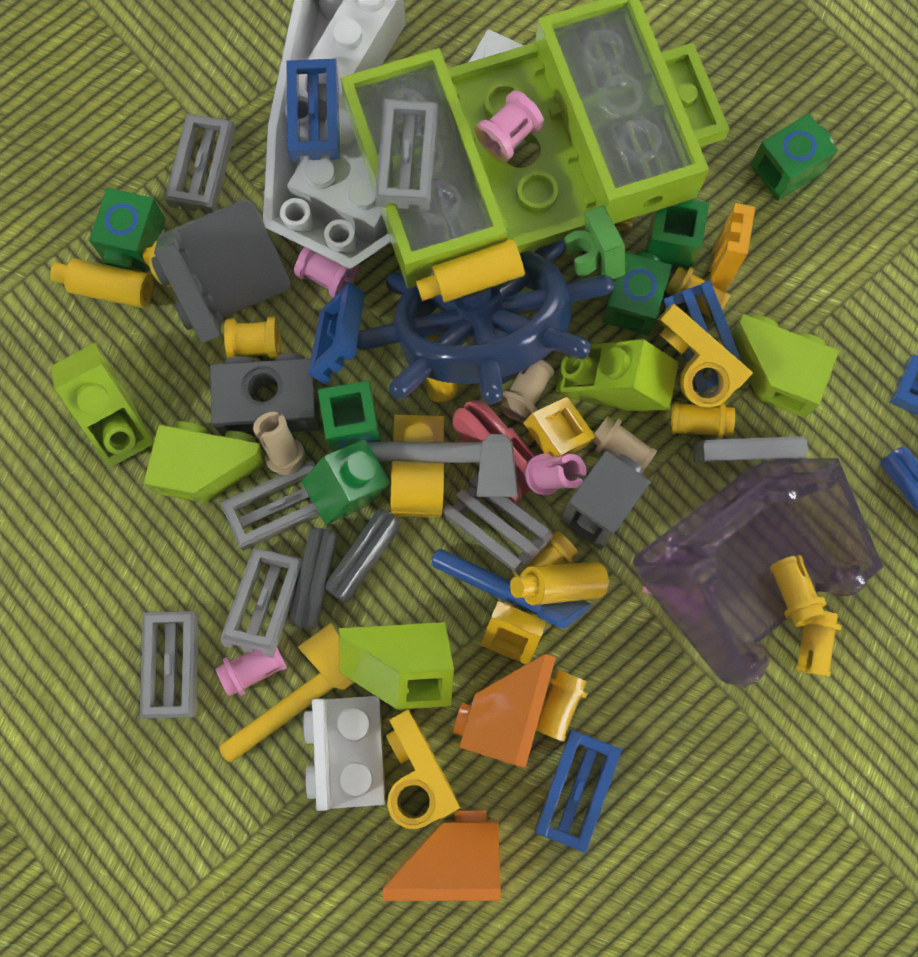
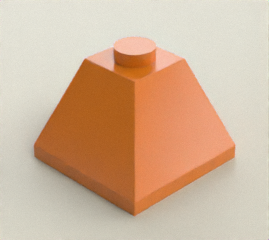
(506, 714)
(451, 863)

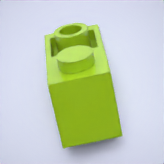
(786, 366)
(620, 376)
(100, 404)
(198, 464)
(400, 663)

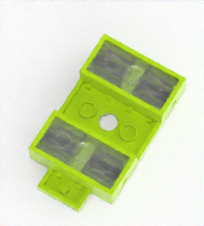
(614, 134)

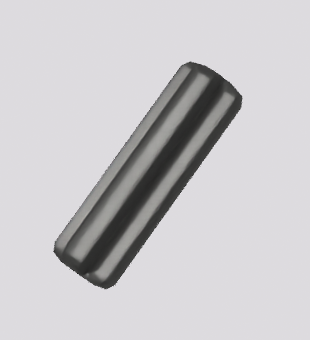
(363, 555)
(312, 578)

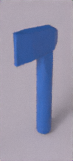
(558, 614)

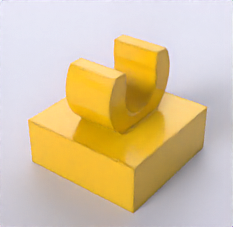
(559, 429)
(513, 632)

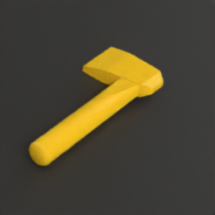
(323, 653)

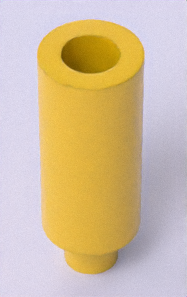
(473, 272)
(104, 282)
(561, 583)

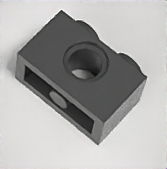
(241, 377)
(605, 498)

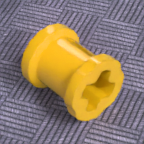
(252, 338)

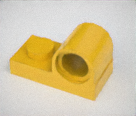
(685, 333)
(415, 484)
(411, 744)

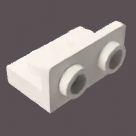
(346, 753)

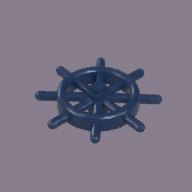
(490, 323)

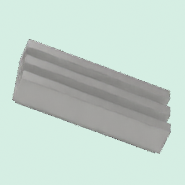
(403, 194)
(193, 198)
(750, 449)
(468, 500)
(276, 527)
(251, 639)
(189, 665)

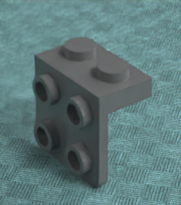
(219, 266)

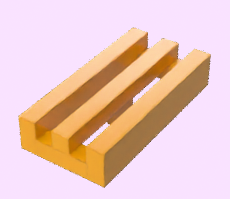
(731, 246)

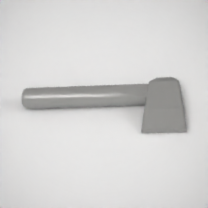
(495, 455)

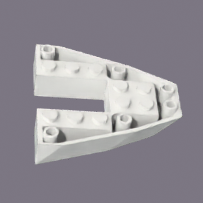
(329, 201)

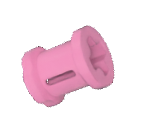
(509, 126)
(324, 271)

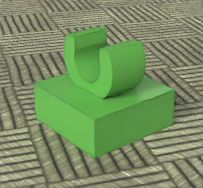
(601, 242)

